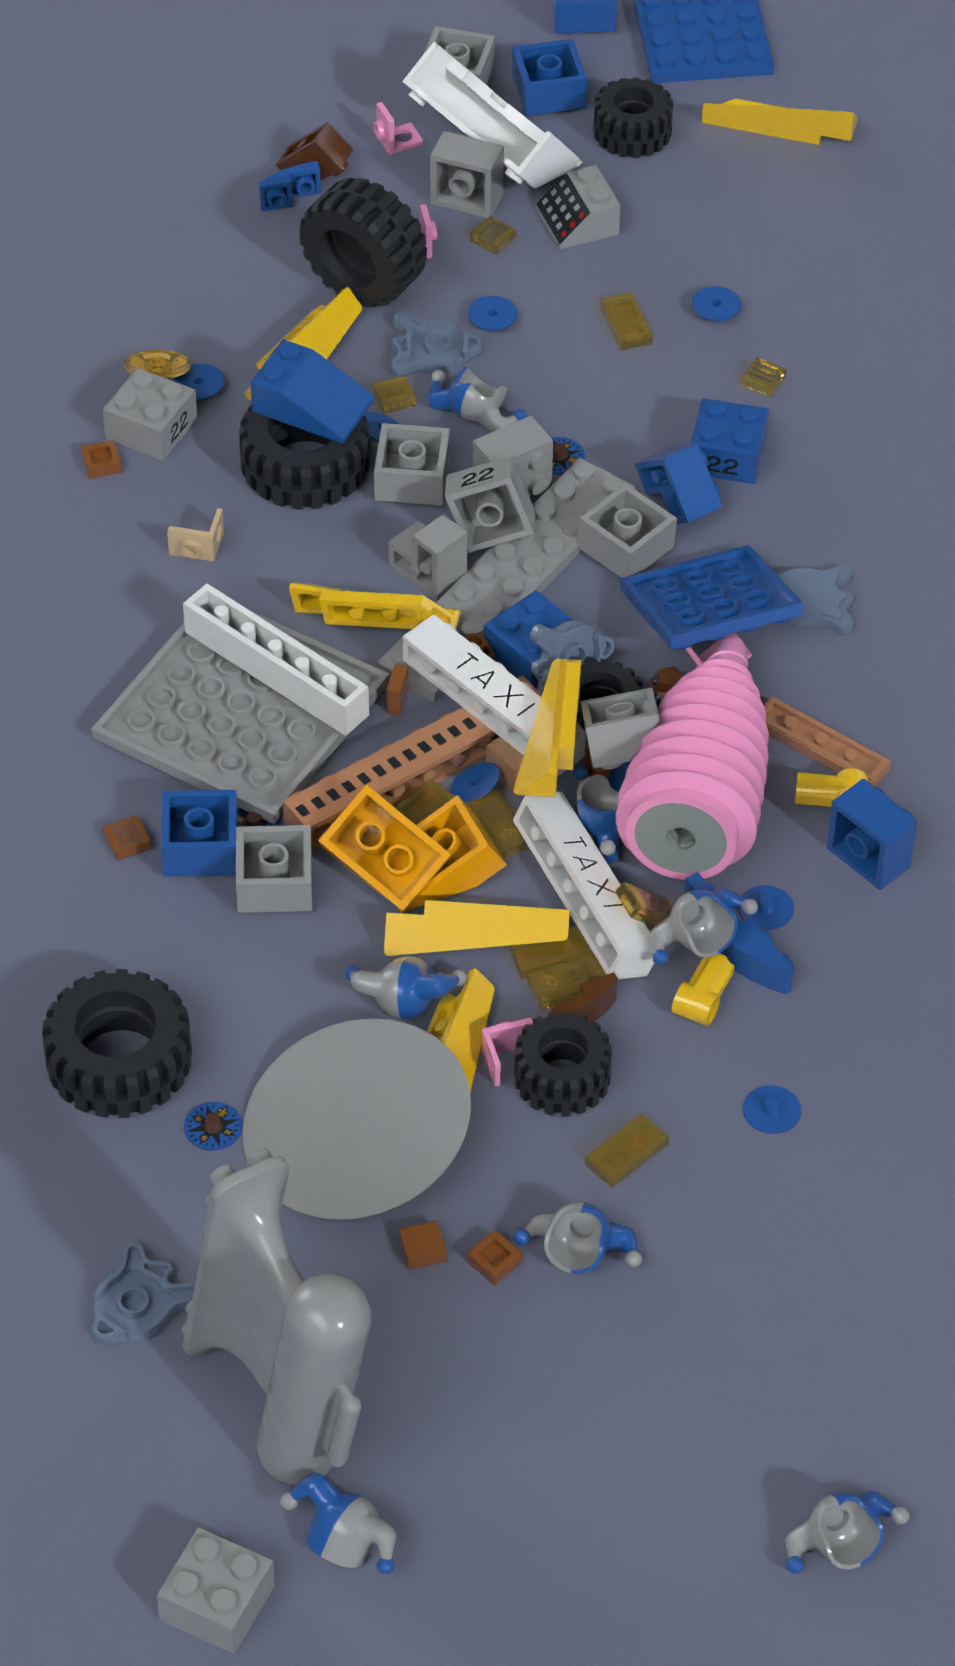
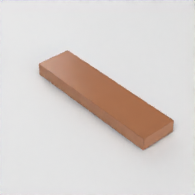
(822, 742)

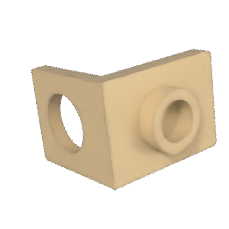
(197, 543)

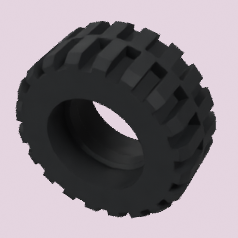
(363, 241)
(300, 476)
(121, 1082)

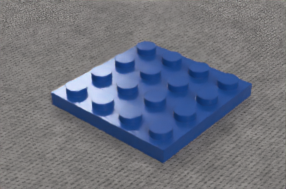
(703, 39)
(711, 597)

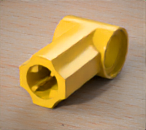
(823, 789)
(700, 996)

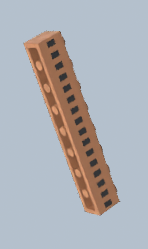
(394, 770)

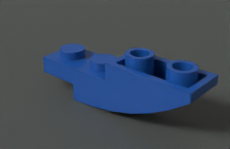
(752, 949)

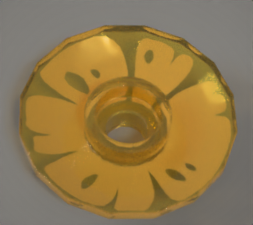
(159, 362)

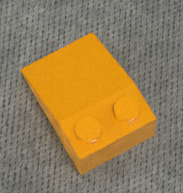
(384, 848)
(472, 852)

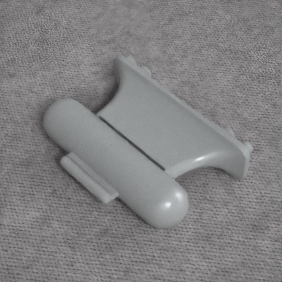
(290, 1332)

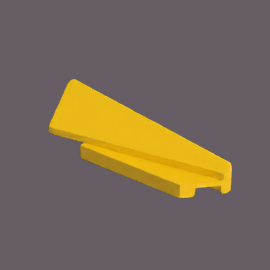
(781, 122)
(322, 327)
(368, 608)
(553, 732)
(471, 926)
(461, 1018)

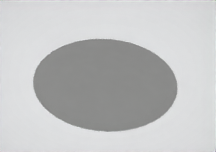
(360, 1116)

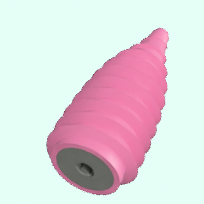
(700, 773)

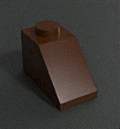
(319, 145)

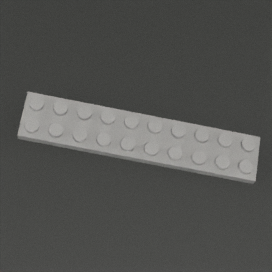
(520, 565)

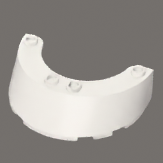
(483, 115)

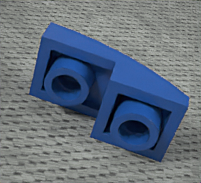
(281, 187)

